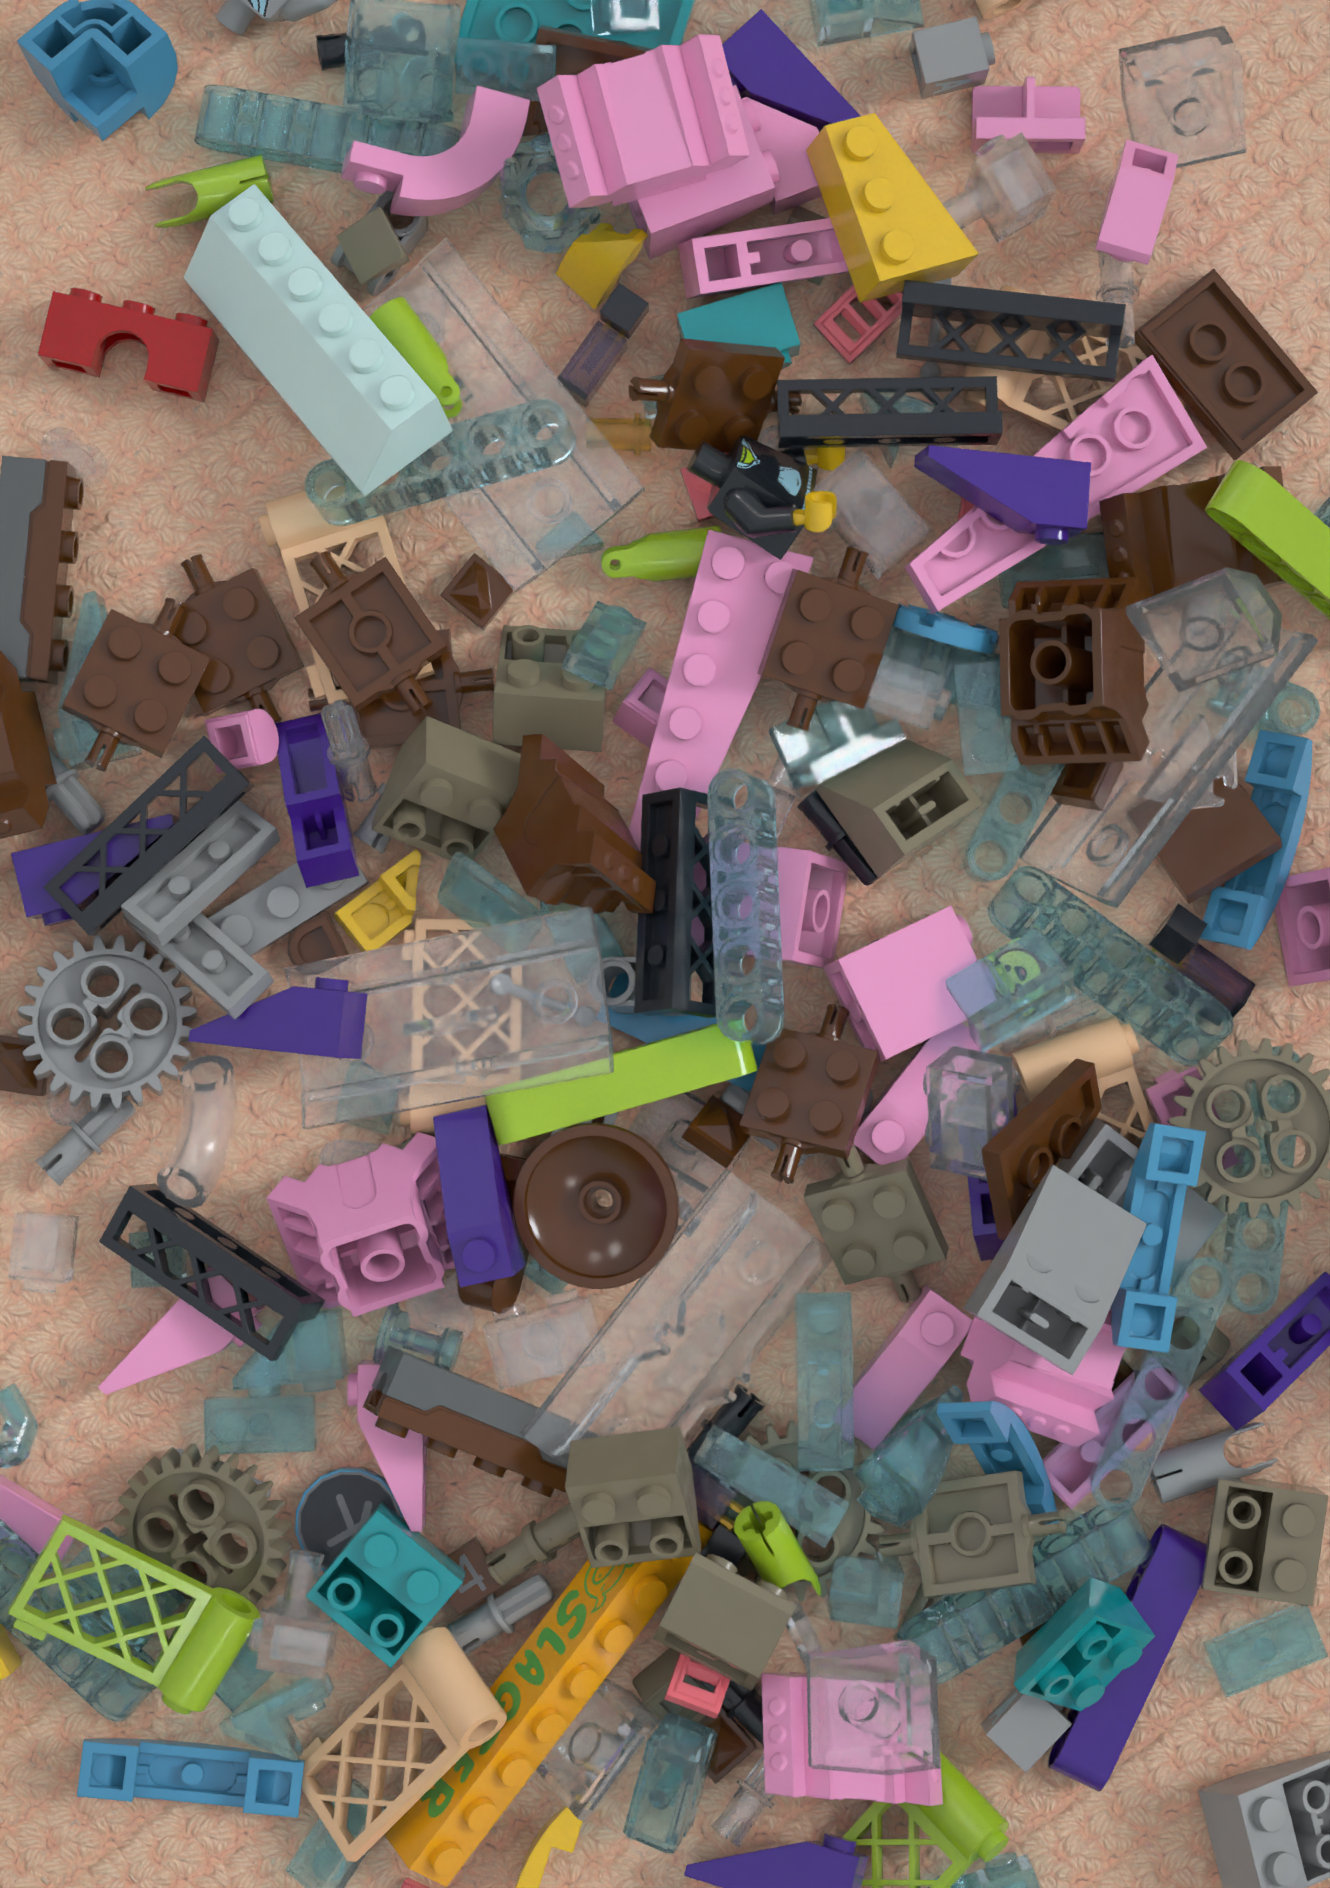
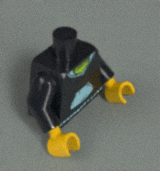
(768, 491)

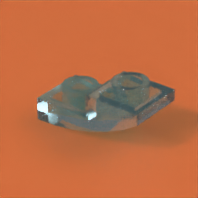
(504, 66)

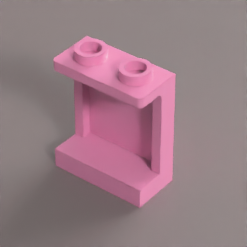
(900, 983)

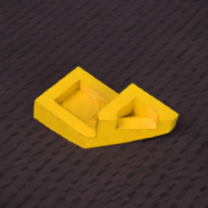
(597, 261)
(384, 907)
(558, 1832)

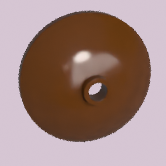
(567, 1225)

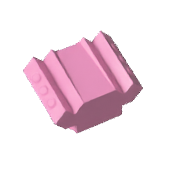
(644, 123)
(367, 1227)
(1039, 1392)
(787, 1755)

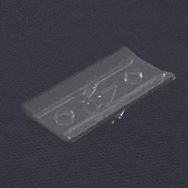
(536, 516)
(1189, 746)
(464, 1018)
(686, 1324)

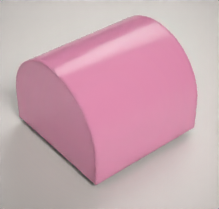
(244, 738)

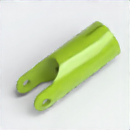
(218, 187)
(419, 349)
(658, 555)
(773, 1546)

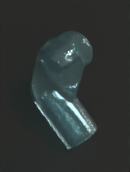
(18, 1430)

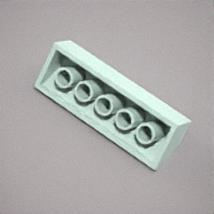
(313, 342)

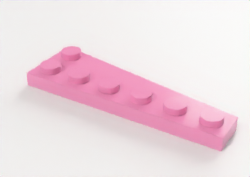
(1127, 436)
(715, 663)

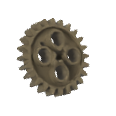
(1305, 1118)
(237, 1508)
(850, 1533)

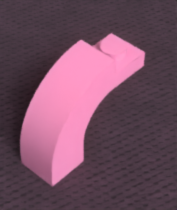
(452, 178)

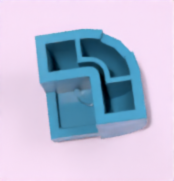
(101, 62)

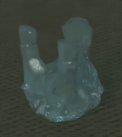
(536, 230)

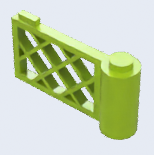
(193, 1656)
(962, 1827)

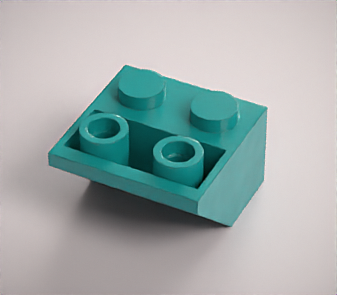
(386, 1584)
(1082, 1647)

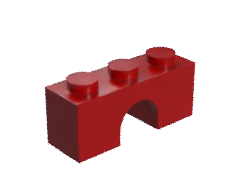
(84, 330)

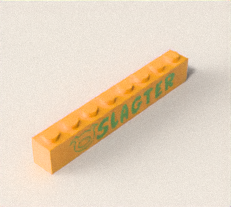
(541, 1697)

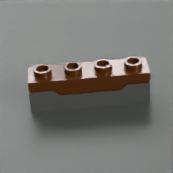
(34, 562)
(461, 1416)

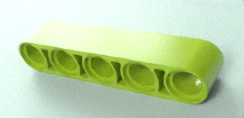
(1275, 530)
(639, 1078)

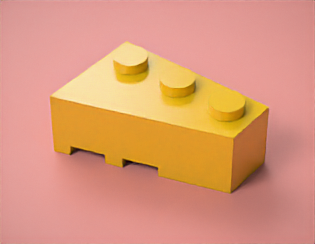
(884, 210)

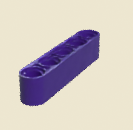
(1162, 1596)

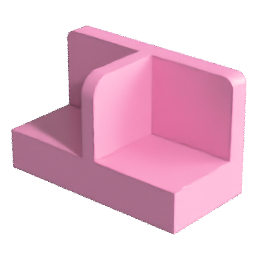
(1042, 113)

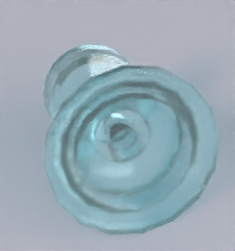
(396, 1332)

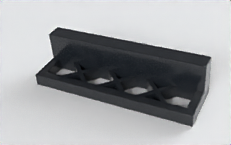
(1016, 311)
(888, 425)
(150, 861)
(664, 939)
(222, 1253)

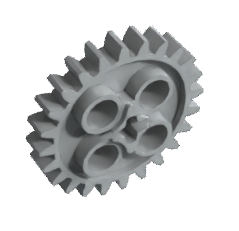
(68, 995)

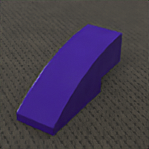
(315, 803)

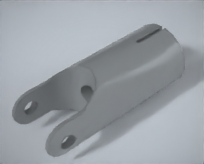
(1199, 1465)

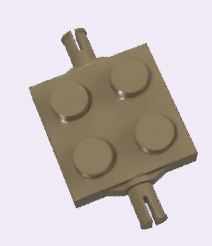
(877, 1222)
(975, 1536)

